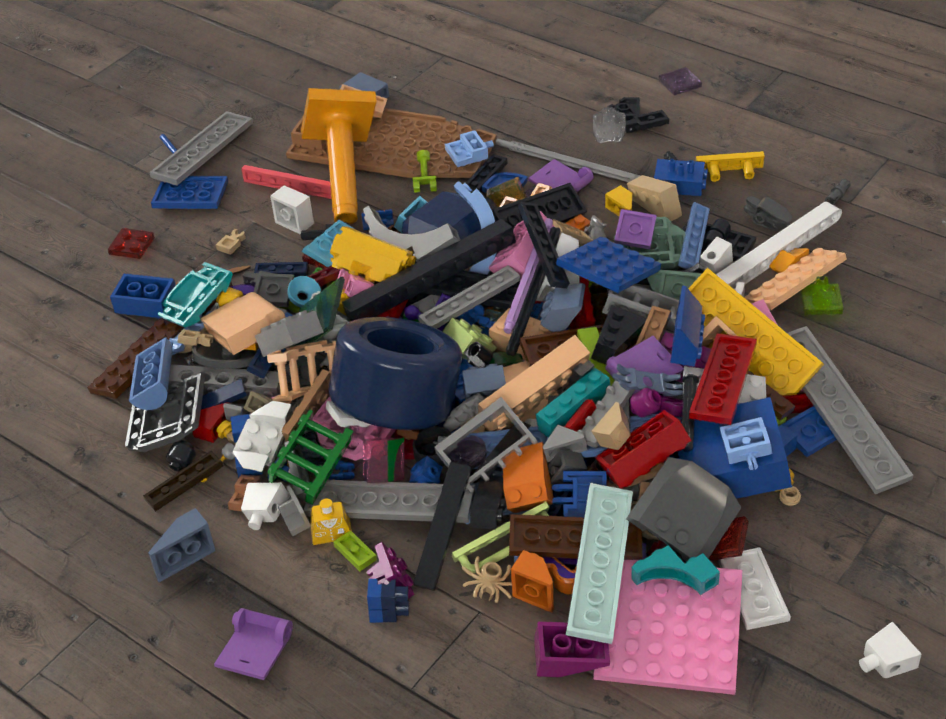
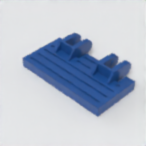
(576, 505)

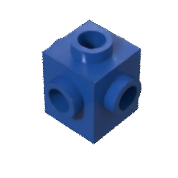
(426, 471)

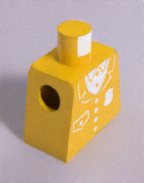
(328, 521)

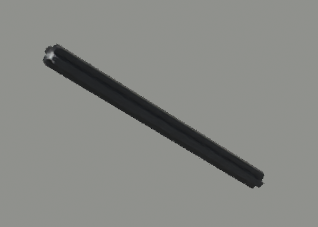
(529, 301)

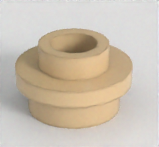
(790, 496)

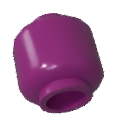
(645, 402)

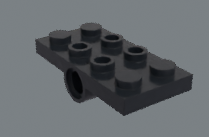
(721, 228)

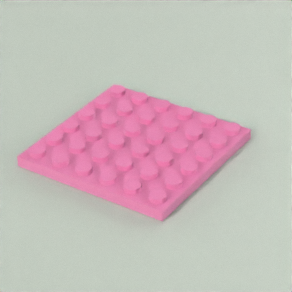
(676, 635)

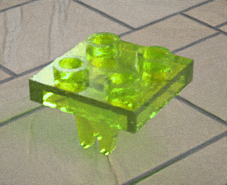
(822, 298)

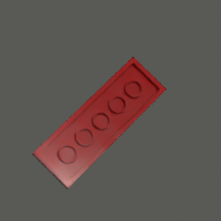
(723, 379)

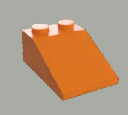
(527, 479)

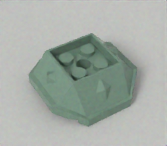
(665, 244)

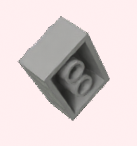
(288, 332)

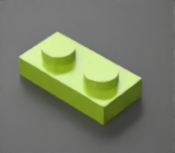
(355, 551)

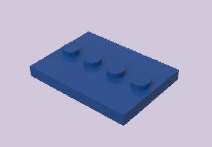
(191, 193)

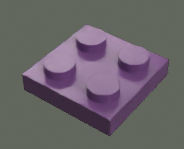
(635, 229)

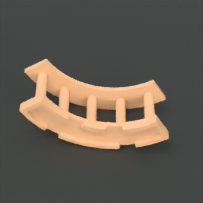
(292, 355)

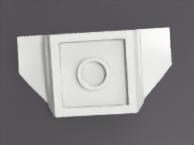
(261, 436)

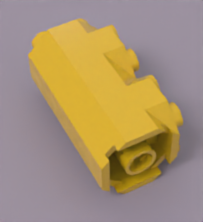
(368, 255)

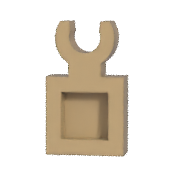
(229, 244)
(191, 338)

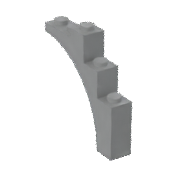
(421, 244)

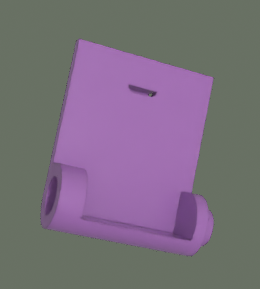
(557, 174)
(646, 357)
(254, 644)

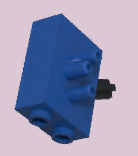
(687, 175)

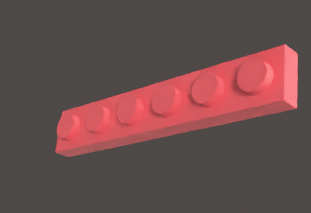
(278, 179)

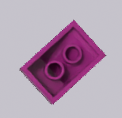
(566, 655)

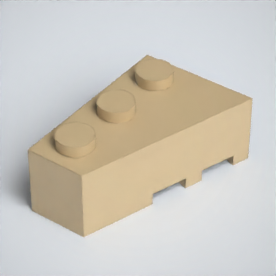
(656, 196)

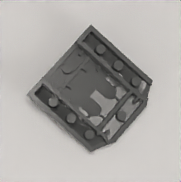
(169, 422)
(686, 508)

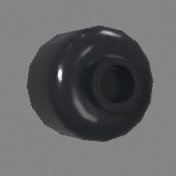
(180, 455)

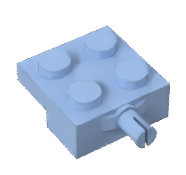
(468, 149)
(746, 441)

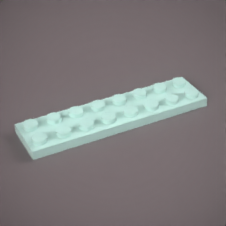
(600, 564)

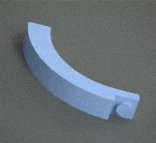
(485, 216)

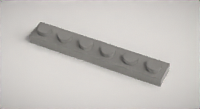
(470, 297)

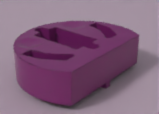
(671, 405)

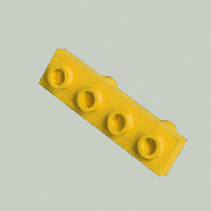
(735, 161)

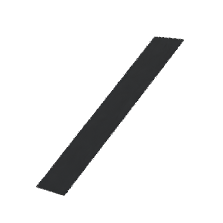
(509, 439)

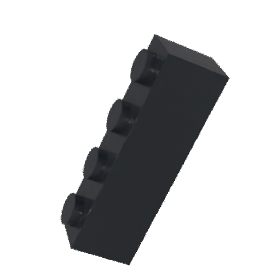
(488, 502)

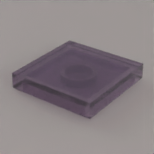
(680, 81)

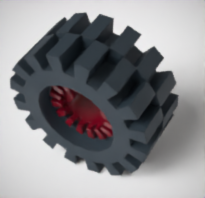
(310, 455)

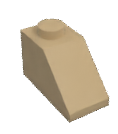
(613, 428)

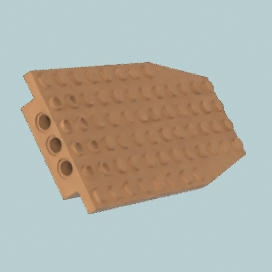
(395, 143)

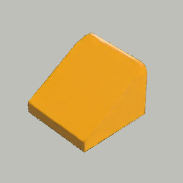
(799, 253)
(782, 261)

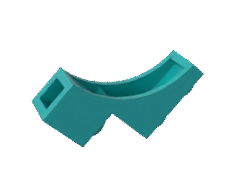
(665, 564)

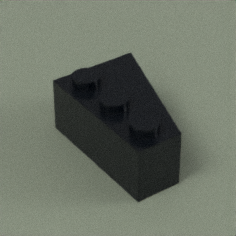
(617, 333)

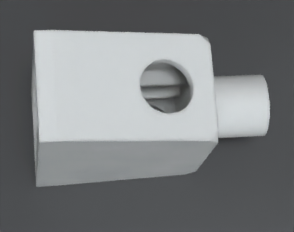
(717, 255)
(262, 502)
(890, 653)

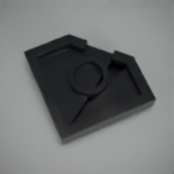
(629, 106)

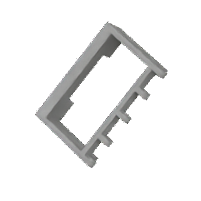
(490, 414)

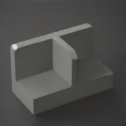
(294, 514)

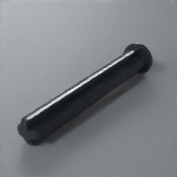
(690, 384)

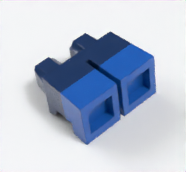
(386, 601)

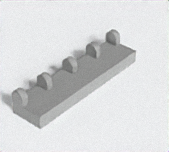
(613, 394)

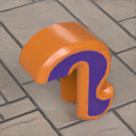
(562, 576)

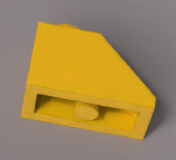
(618, 199)

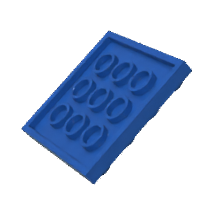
(609, 264)

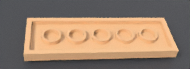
(796, 277)

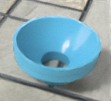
(304, 285)

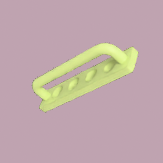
(462, 553)

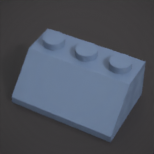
(562, 307)

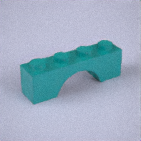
(561, 409)

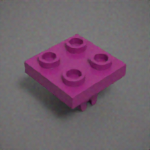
(390, 568)

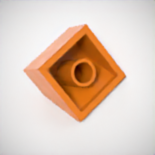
(532, 581)

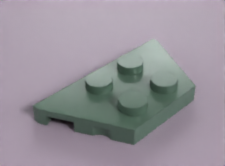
(670, 282)

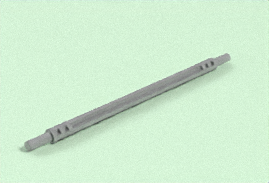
(567, 160)

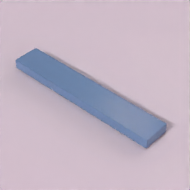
(694, 236)

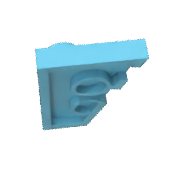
(321, 246)

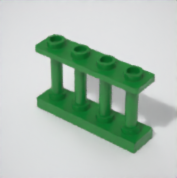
(321, 472)

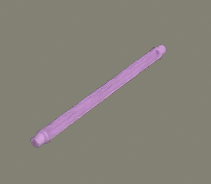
(523, 286)

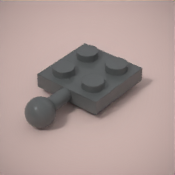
(274, 288)

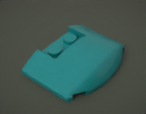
(195, 294)

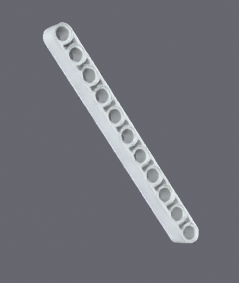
(789, 238)

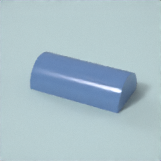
(151, 376)

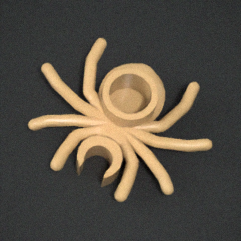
(489, 579)

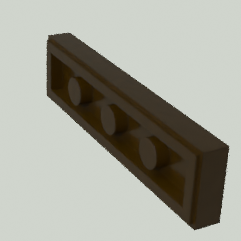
(183, 481)

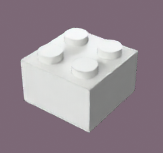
(292, 209)

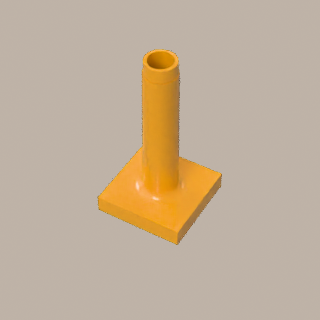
(340, 120)

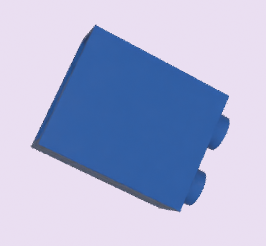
(711, 454)

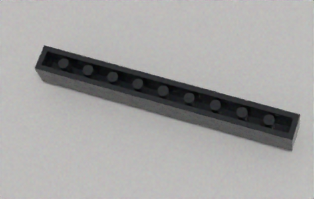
(430, 271)

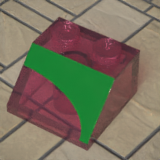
(383, 459)

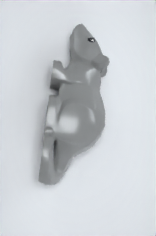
(596, 228)

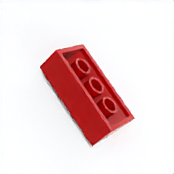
(644, 449)

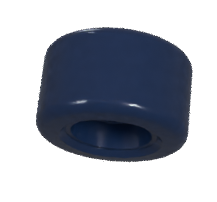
(395, 373)

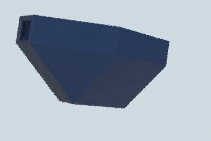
(444, 209)

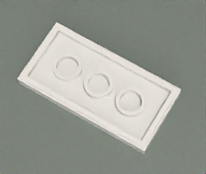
(760, 595)

